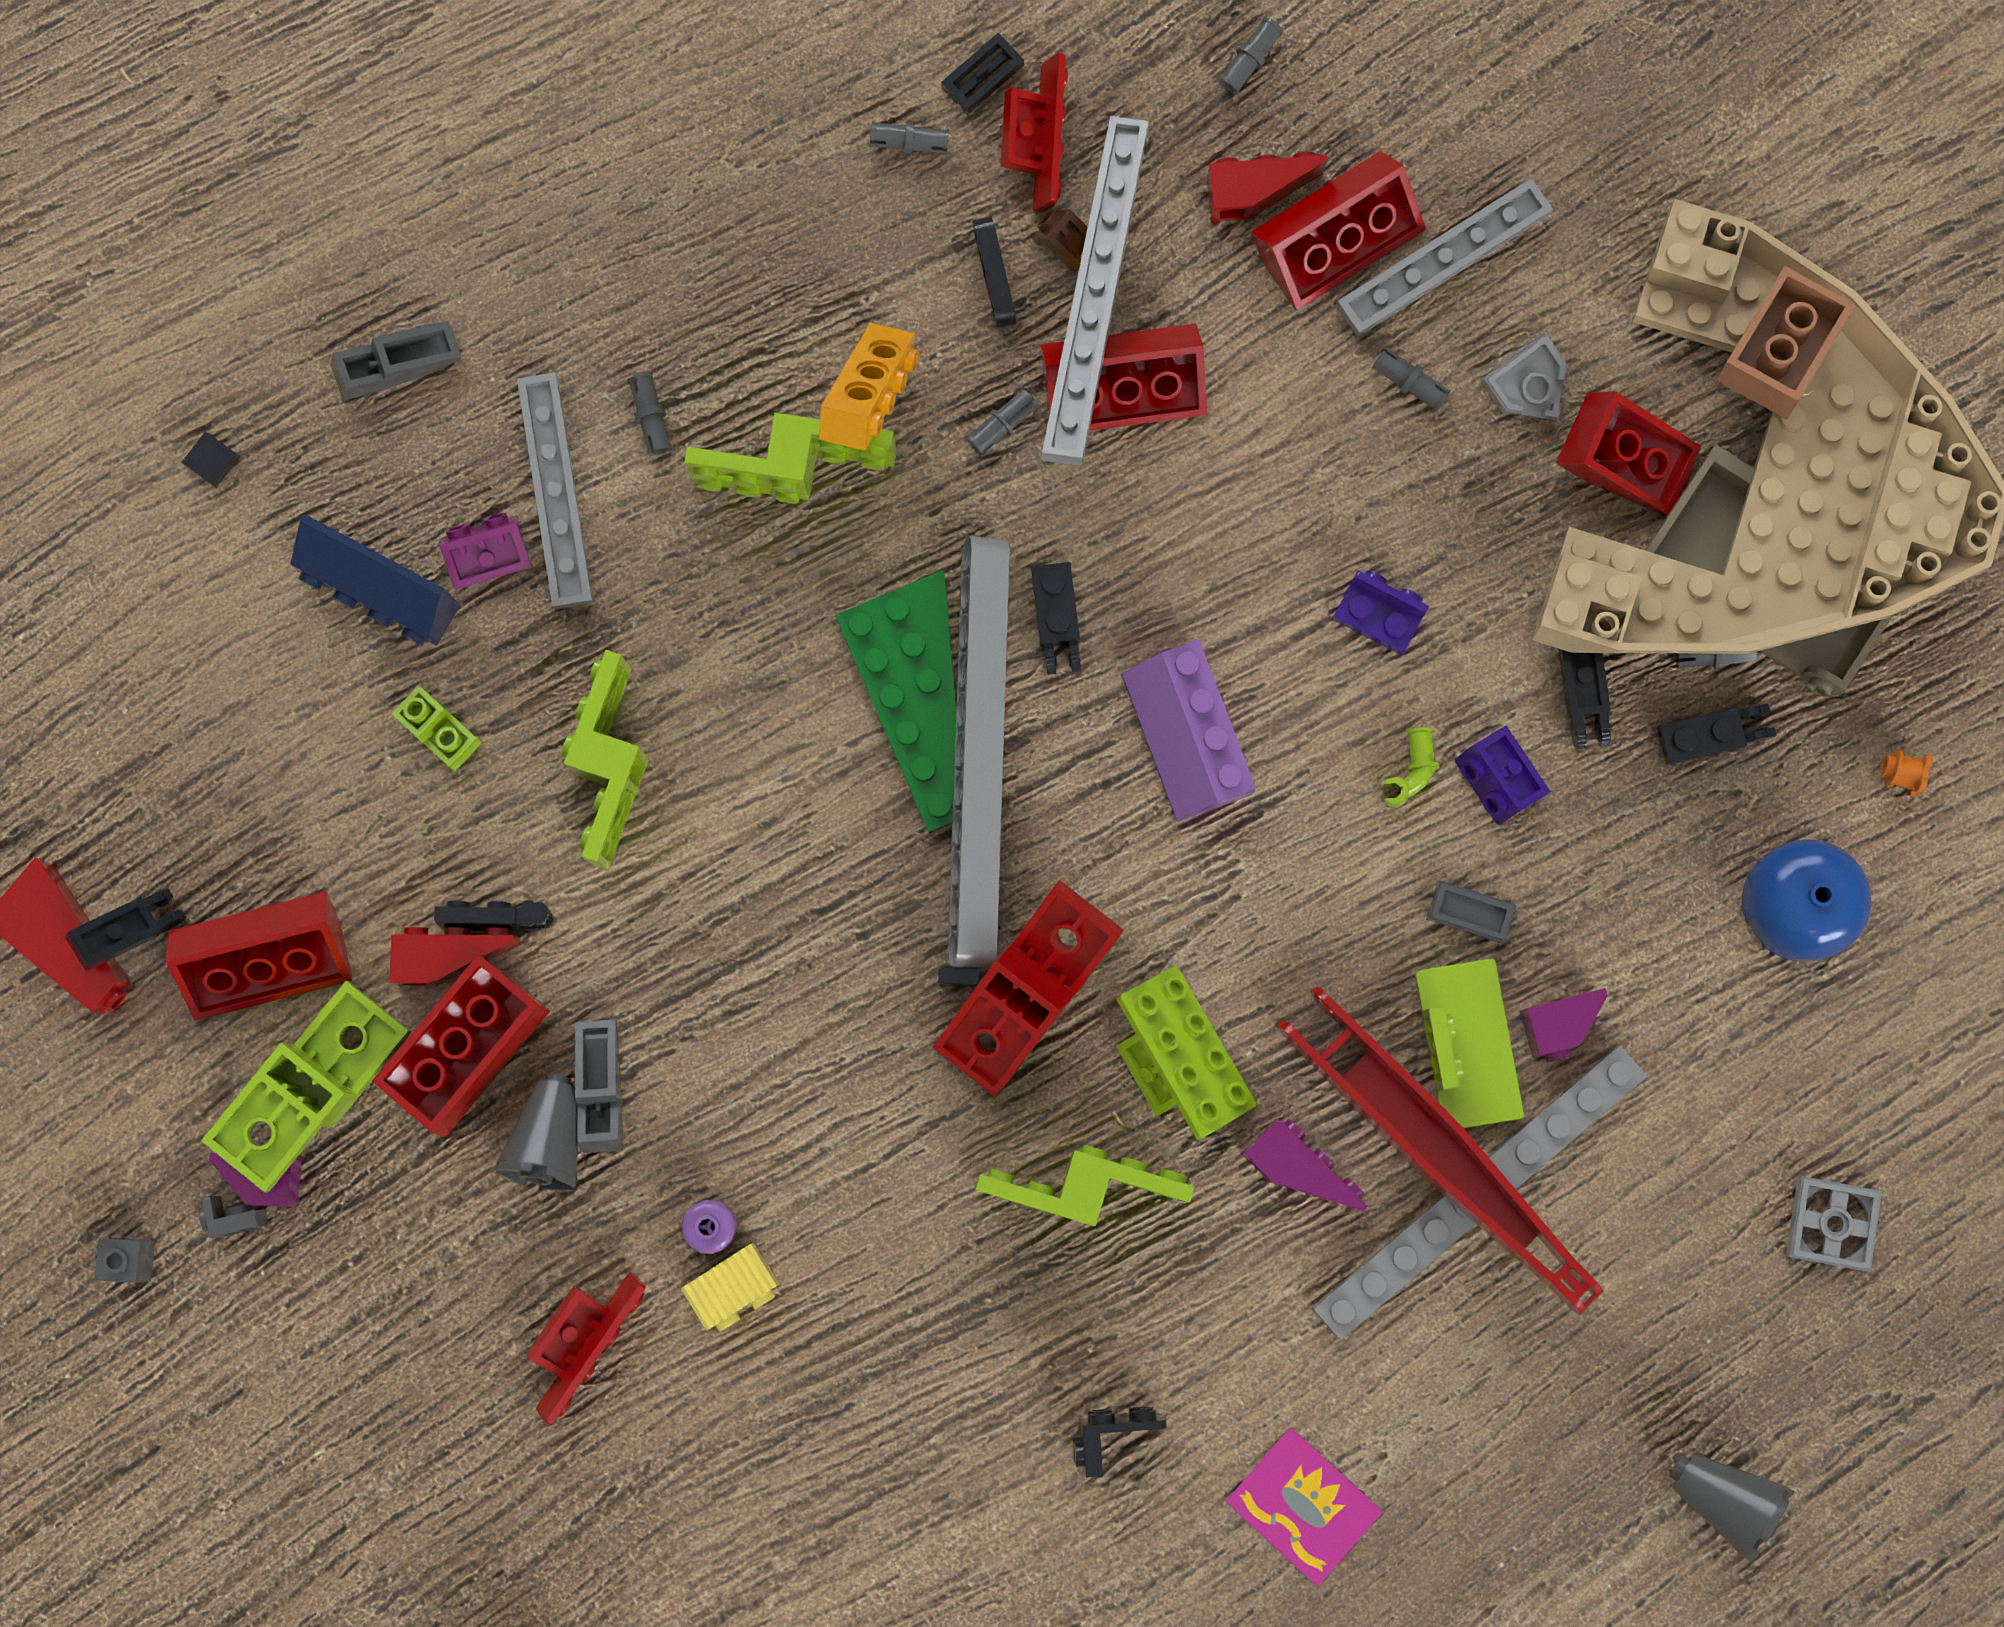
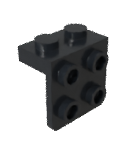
(1088, 1446)

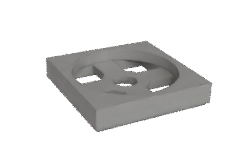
(1870, 1201)

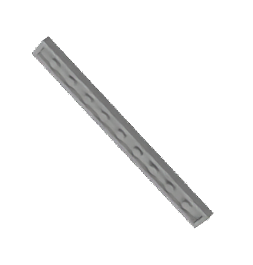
(1095, 292)
(1445, 1223)

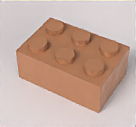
(1786, 342)

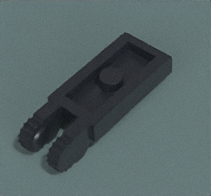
(1056, 612)
(1586, 695)
(1711, 734)
(498, 914)
(122, 929)

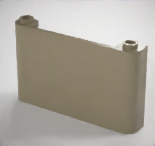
(1701, 535)

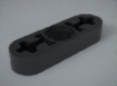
(994, 272)

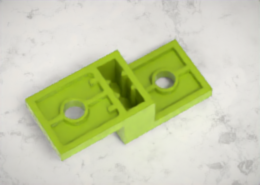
(789, 461)
(605, 759)
(306, 1086)
(1086, 1185)

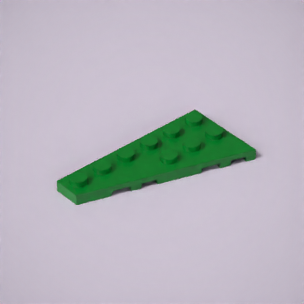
(908, 672)

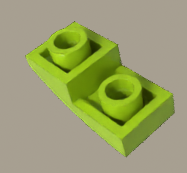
(436, 728)

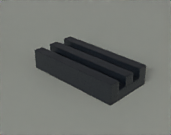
(959, 95)

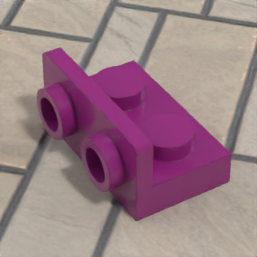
(484, 550)

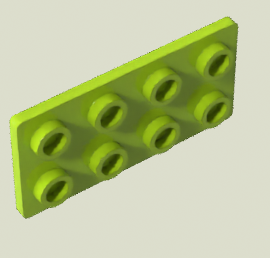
(1469, 1043)
(1180, 1055)

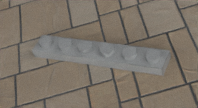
(1444, 257)
(555, 491)

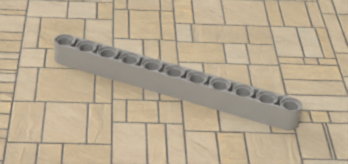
(979, 753)

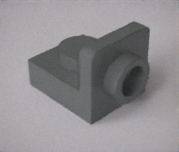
(238, 1218)

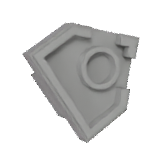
(1529, 381)

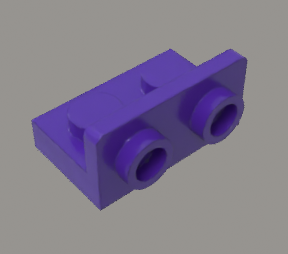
(1381, 611)
(1501, 775)

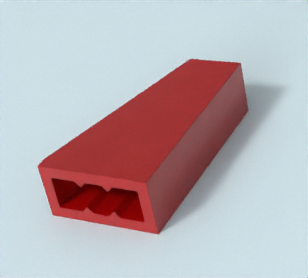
(35, 920)

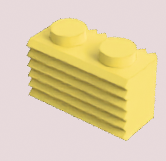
(730, 1287)

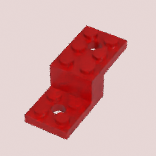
(1027, 988)

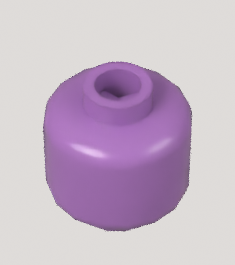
(724, 1221)

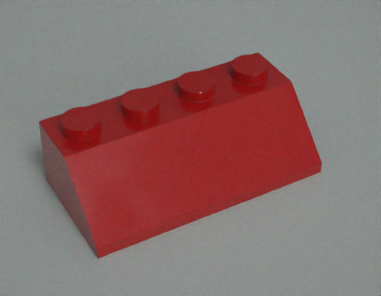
(1339, 229)
(1142, 377)
(258, 956)
(461, 1046)

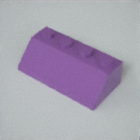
(1188, 731)

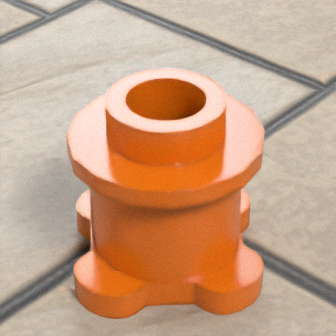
(1905, 772)

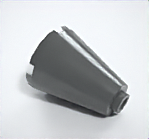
(544, 1138)
(1732, 1501)

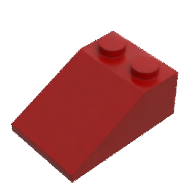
(1628, 452)

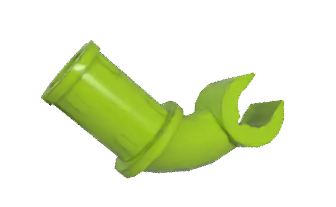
(1421, 767)

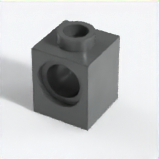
(124, 1260)

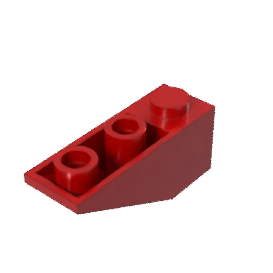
(1248, 187)
(437, 958)

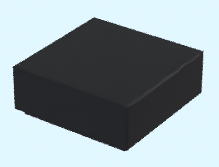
(210, 459)
(958, 977)

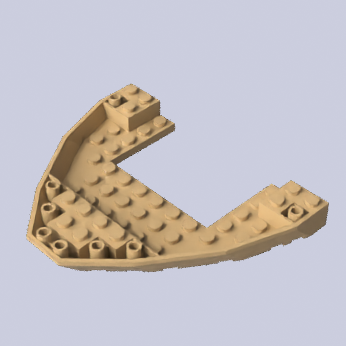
(1852, 501)

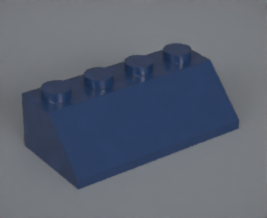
(371, 581)

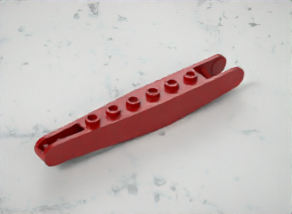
(1441, 1151)

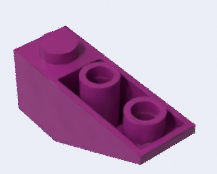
(1291, 1164)

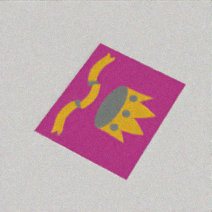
(1304, 1506)

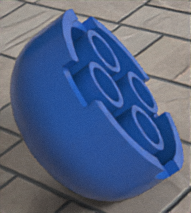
(1785, 895)

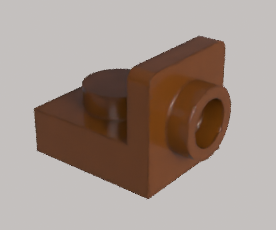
(1063, 236)

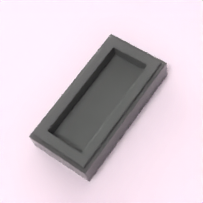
(1471, 912)

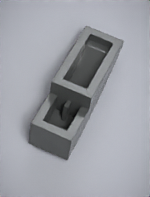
(394, 359)
(598, 1086)

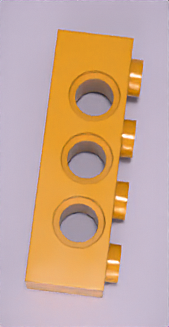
(868, 386)

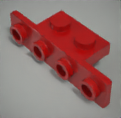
(1034, 131)
(576, 1340)

